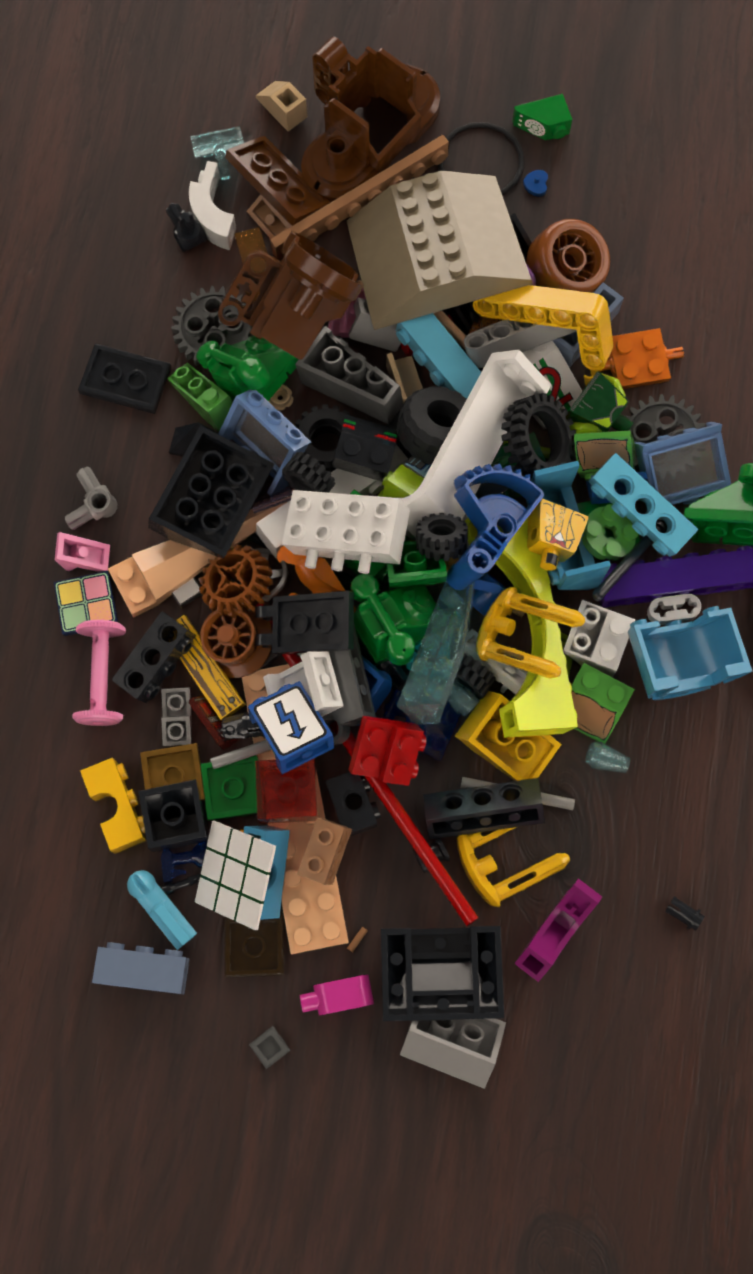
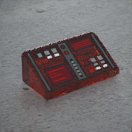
(211, 721)

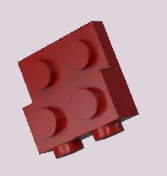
(387, 750)

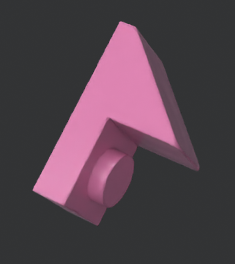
(81, 553)

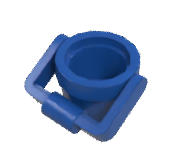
(486, 591)

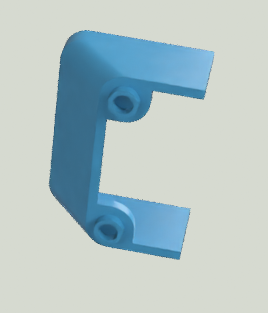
(580, 569)

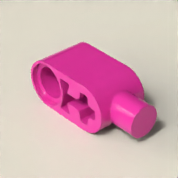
(338, 995)

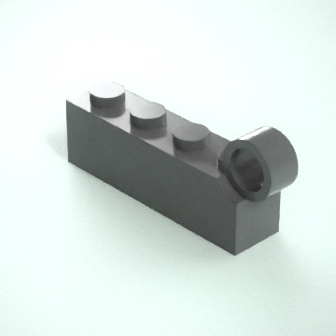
(353, 689)

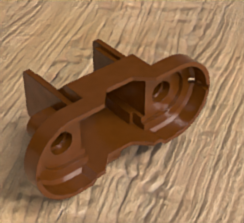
(343, 154)
(294, 294)

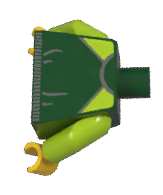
(599, 406)

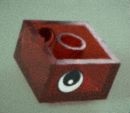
(286, 795)

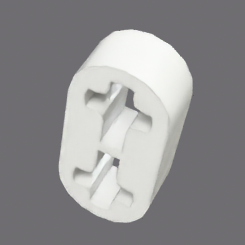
(673, 603)

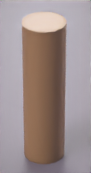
(359, 936)

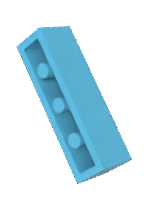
(439, 353)

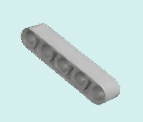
(508, 336)

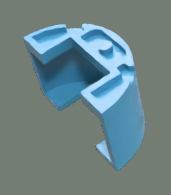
(688, 655)

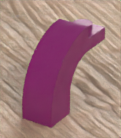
(557, 930)

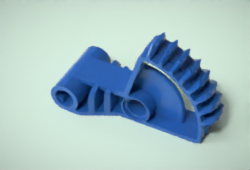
(486, 515)

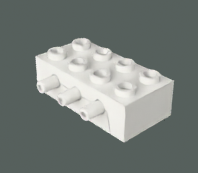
(346, 528)

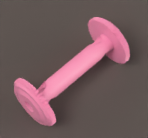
(100, 632)

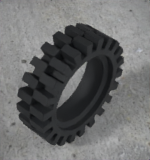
(518, 434)

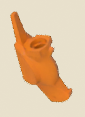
(318, 580)

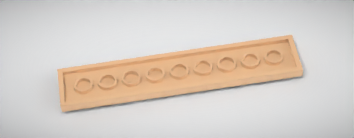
(310, 908)

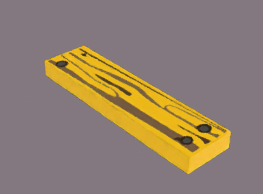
(209, 676)

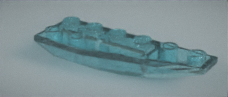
(438, 657)

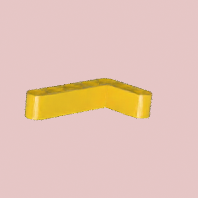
(558, 308)

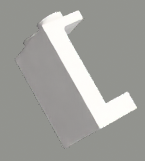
(317, 678)

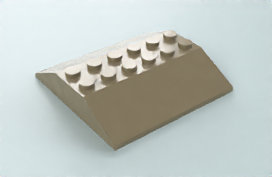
(435, 246)

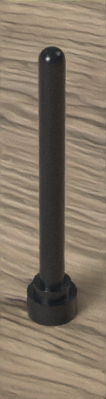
(626, 563)

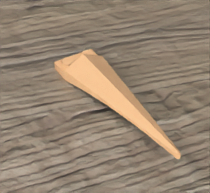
(163, 568)

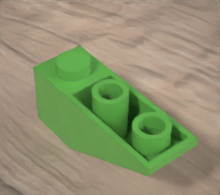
(202, 395)

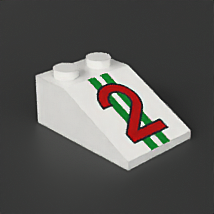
(554, 368)

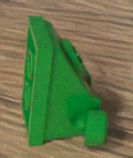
(247, 366)
(725, 512)
(390, 621)

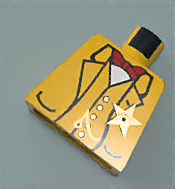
(554, 533)

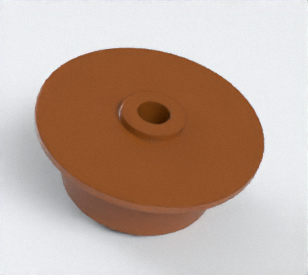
(233, 642)

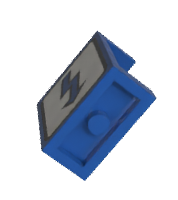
(291, 726)

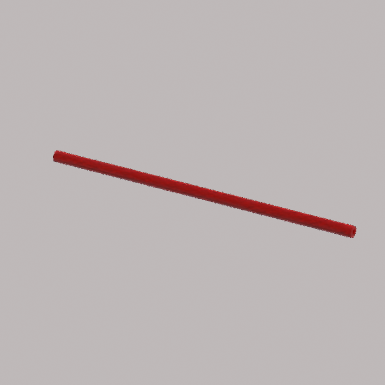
(408, 827)

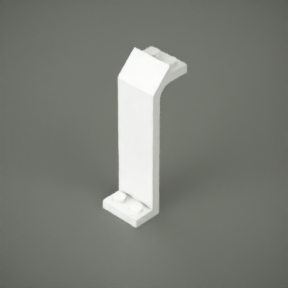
(474, 434)

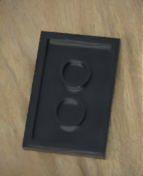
(124, 378)

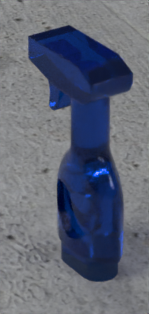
(169, 861)

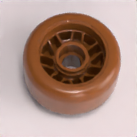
(569, 256)

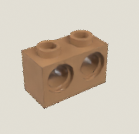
(324, 851)

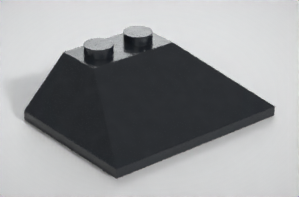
(442, 973)

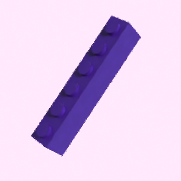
(686, 575)

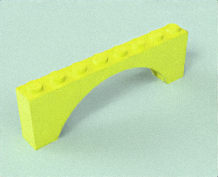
(542, 703)

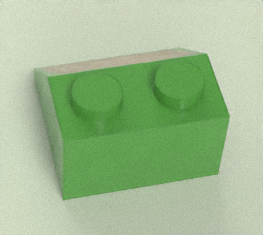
(596, 448)
(598, 702)

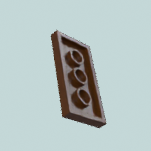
(275, 179)

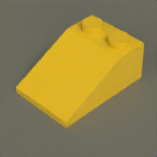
(515, 756)

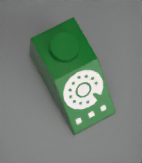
(544, 118)

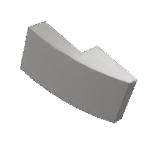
(176, 716)

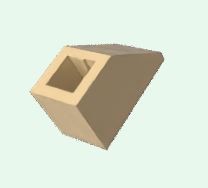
(284, 103)

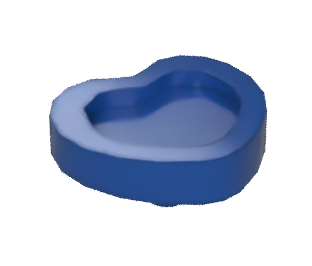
(536, 182)

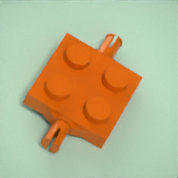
(641, 358)

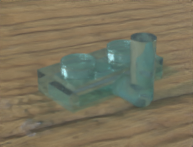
(217, 143)

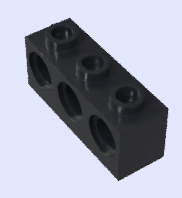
(140, 660)

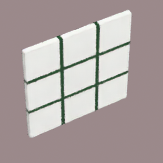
(235, 874)

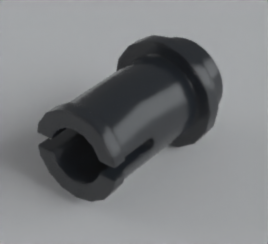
(686, 914)

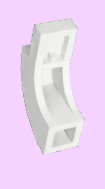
(217, 224)

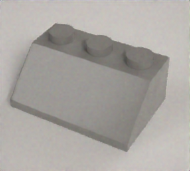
(456, 1047)

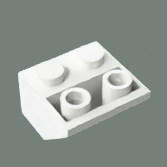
(600, 639)

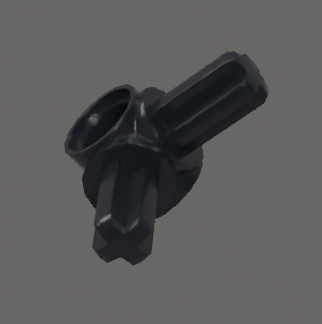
(186, 230)

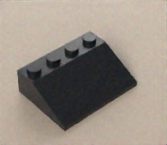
(210, 494)

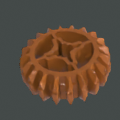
(243, 566)

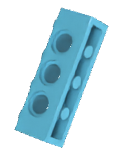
(637, 488)

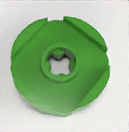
(604, 547)

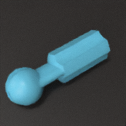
(160, 908)

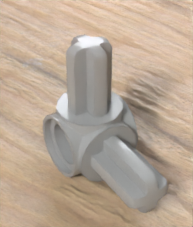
(93, 494)

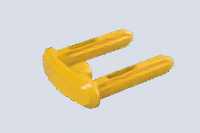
(497, 622)
(478, 869)

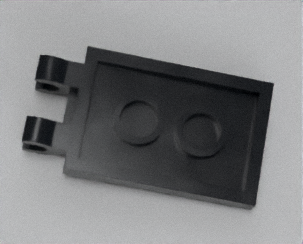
(309, 623)

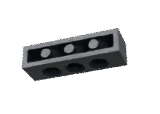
(483, 808)

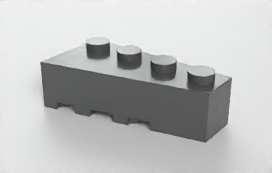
(349, 378)

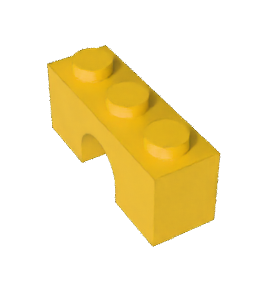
(107, 780)

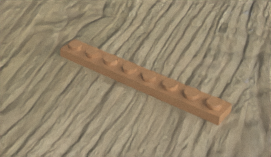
(354, 200)

